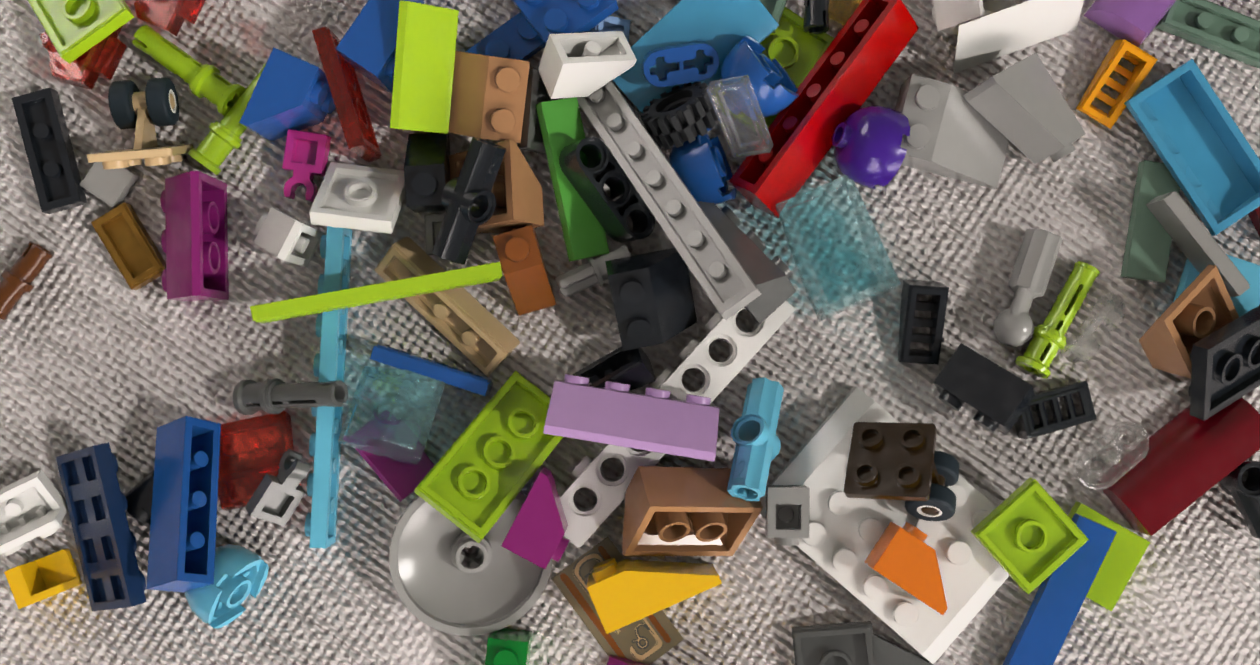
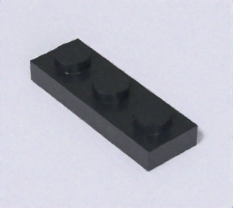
(49, 150)

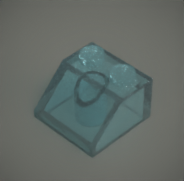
(392, 413)

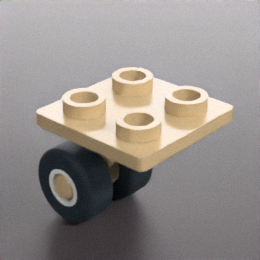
(141, 111)

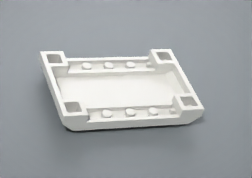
(848, 529)

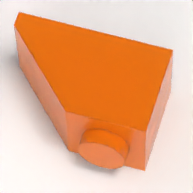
(909, 564)

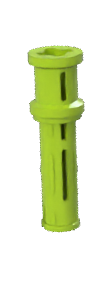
(202, 79)
(224, 135)
(1050, 335)

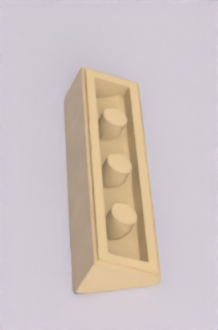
(450, 311)

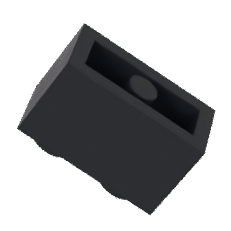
(983, 389)

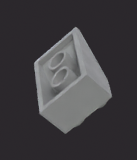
(949, 133)

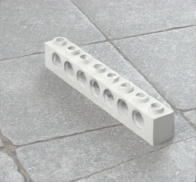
(717, 375)

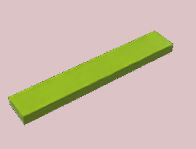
(376, 293)

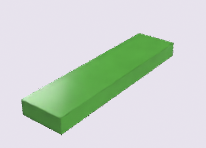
(560, 127)

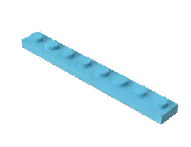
(328, 366)

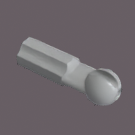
(1027, 281)

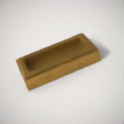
(130, 246)

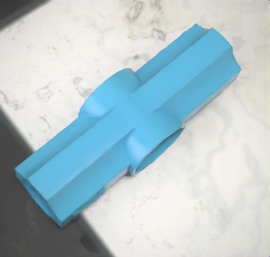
(755, 440)

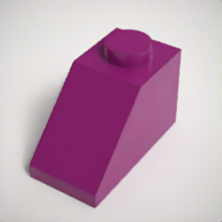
(539, 524)

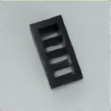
(908, 321)
(620, 366)
(1025, 425)

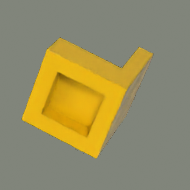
(43, 578)

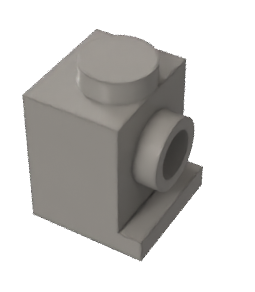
(799, 501)

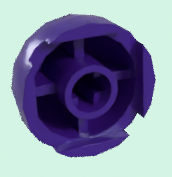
(870, 145)

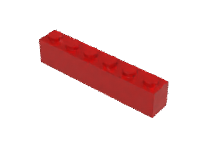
(826, 98)

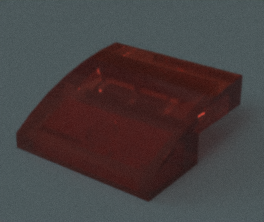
(248, 452)

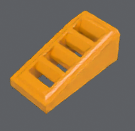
(1143, 64)

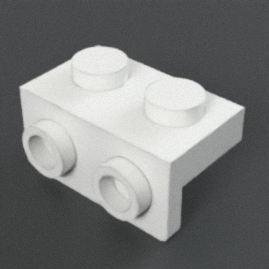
(29, 510)

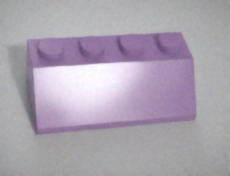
(633, 419)

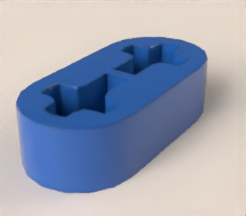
(678, 54)

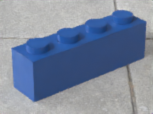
(184, 505)

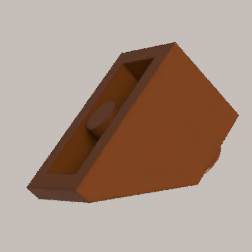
(524, 270)

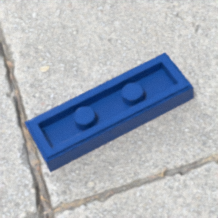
(432, 369)

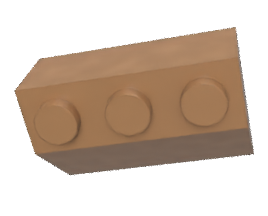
(684, 513)

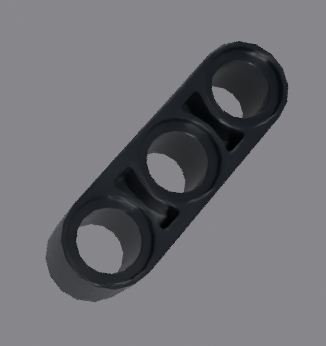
(589, 184)

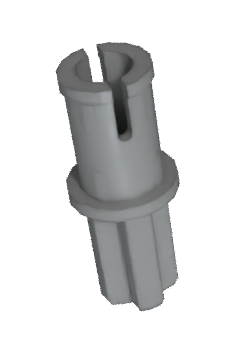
(589, 273)

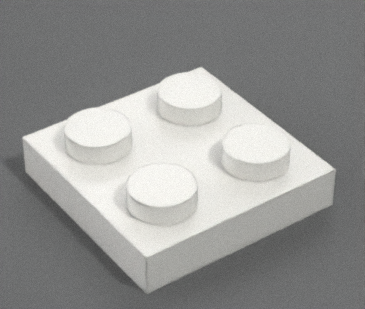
(359, 198)

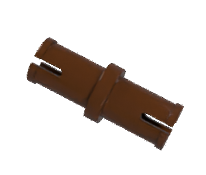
(21, 275)

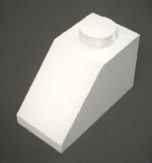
(583, 62)
(287, 237)

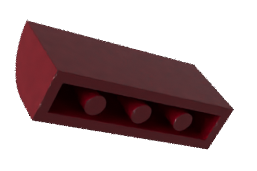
(1184, 464)

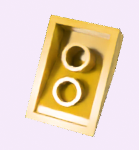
(640, 588)

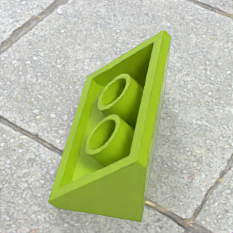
(423, 67)

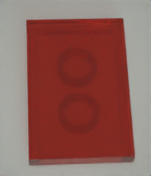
(347, 97)

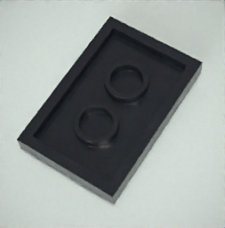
(1225, 365)

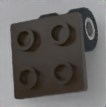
(902, 464)

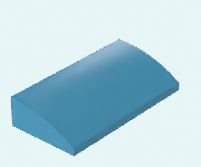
(708, 21)
(1199, 145)

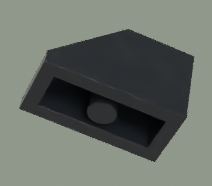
(426, 171)

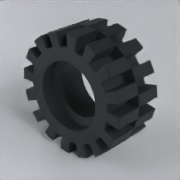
(679, 115)

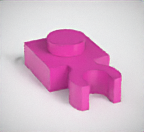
(305, 156)

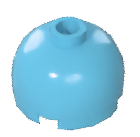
(235, 576)

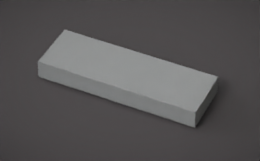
(1195, 240)

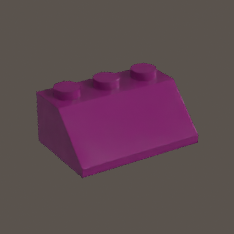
(195, 238)

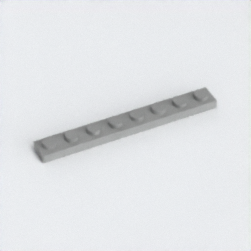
(670, 201)

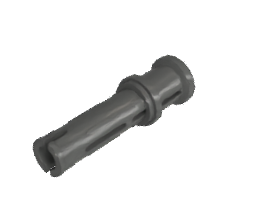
(276, 396)

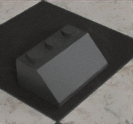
(767, 274)

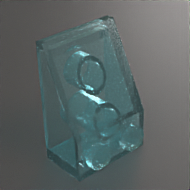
(836, 247)

